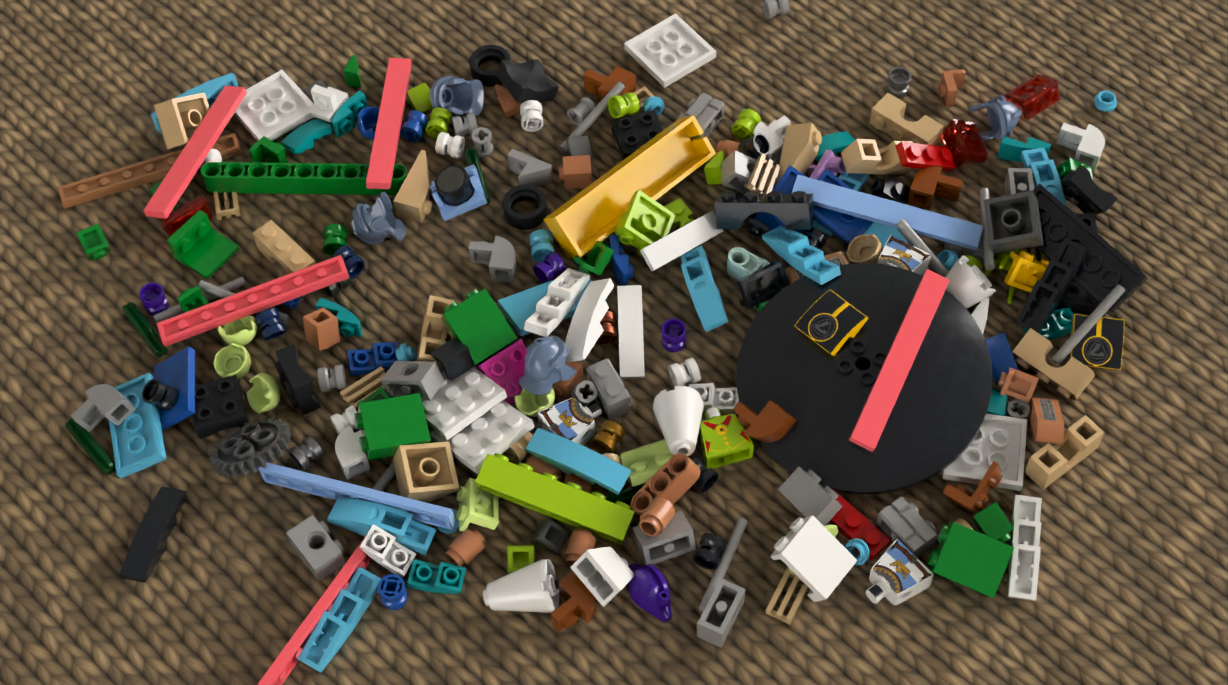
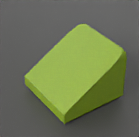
(419, 98)
(713, 169)
(520, 556)

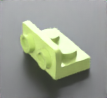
(645, 461)
(476, 507)

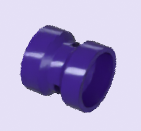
(549, 268)
(153, 298)
(673, 335)

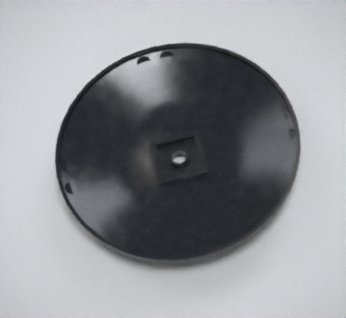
(825, 393)

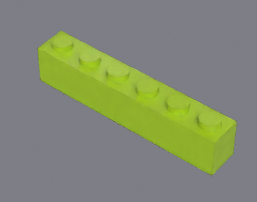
(554, 498)

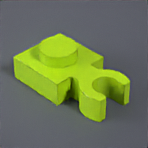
(683, 213)

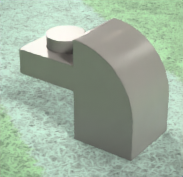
(498, 255)
(102, 403)

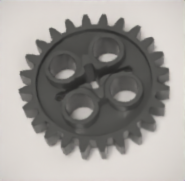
(250, 447)

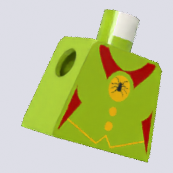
(723, 439)

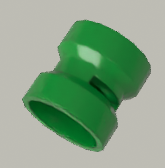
(334, 238)

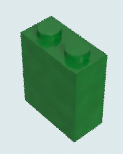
(479, 325)
(391, 424)
(970, 558)

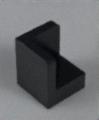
(454, 358)

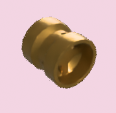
(610, 435)

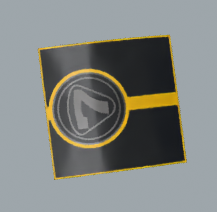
(831, 322)
(1102, 344)

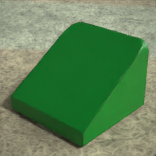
(352, 72)

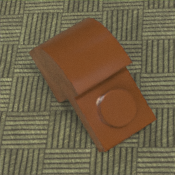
(601, 85)
(931, 183)
(769, 425)
(578, 603)

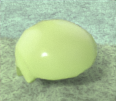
(239, 331)
(232, 361)
(264, 394)
(531, 404)

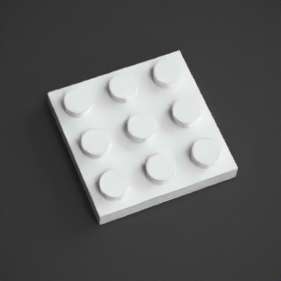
(670, 50)
(274, 107)
(461, 402)
(488, 434)
(998, 440)

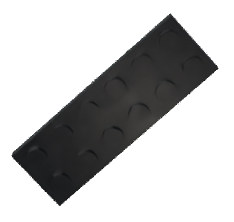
(1103, 264)

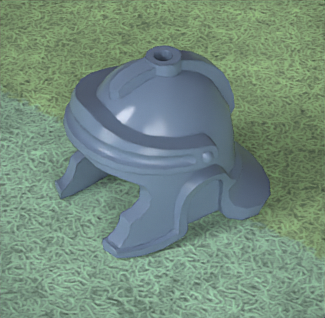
(457, 95)
(1001, 117)
(377, 222)
(545, 365)

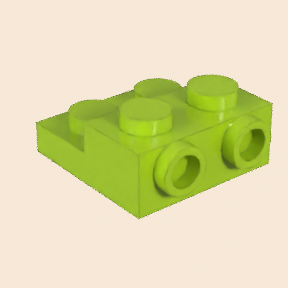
(643, 222)

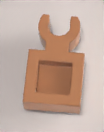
(506, 102)

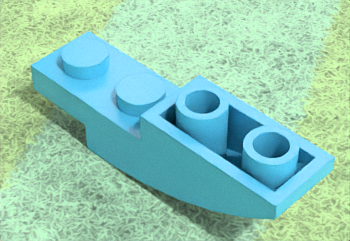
(1043, 171)
(703, 288)
(360, 515)

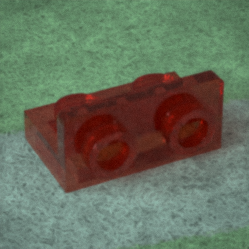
(1034, 95)
(964, 142)
(183, 214)

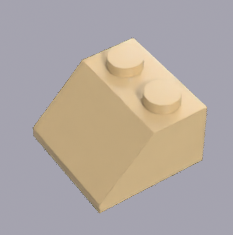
(181, 118)
(425, 471)

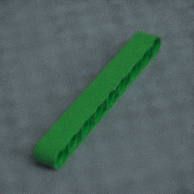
(294, 178)

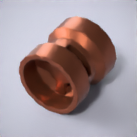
(608, 324)

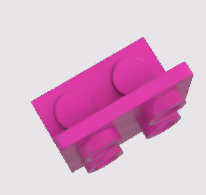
(506, 369)

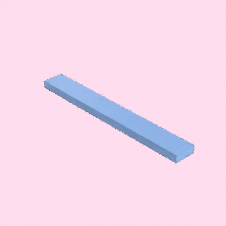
(890, 212)
(335, 489)

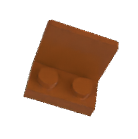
(963, 497)

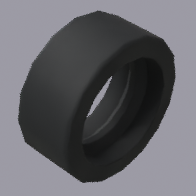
(484, 54)
(520, 193)

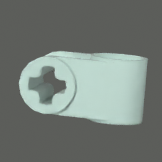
(747, 263)

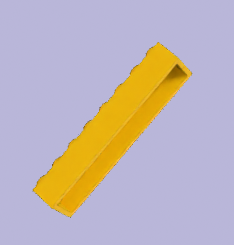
(651, 169)

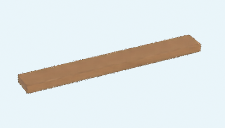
(134, 174)

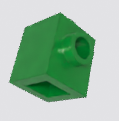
(993, 523)

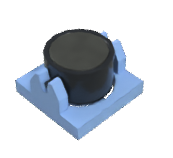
(454, 187)

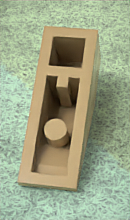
(799, 147)
(414, 195)

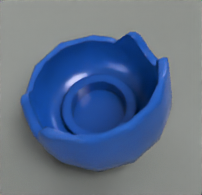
(368, 121)

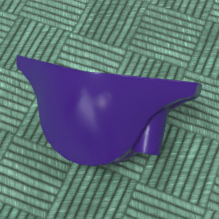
(650, 591)

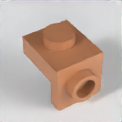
(949, 83)
(1017, 384)

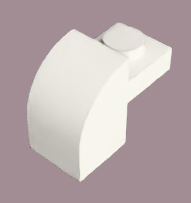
(327, 102)
(775, 133)
(1087, 143)
(349, 453)

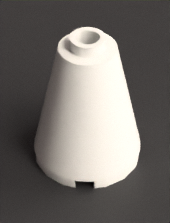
(968, 283)
(679, 418)
(525, 590)

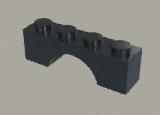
(792, 209)

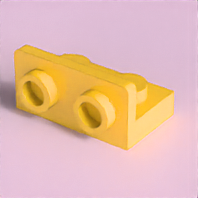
(1025, 271)

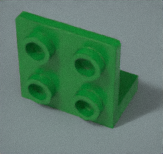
(201, 246)

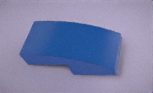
(619, 262)
(1000, 355)
(367, 360)

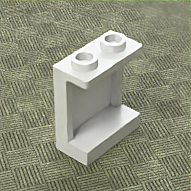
(814, 556)

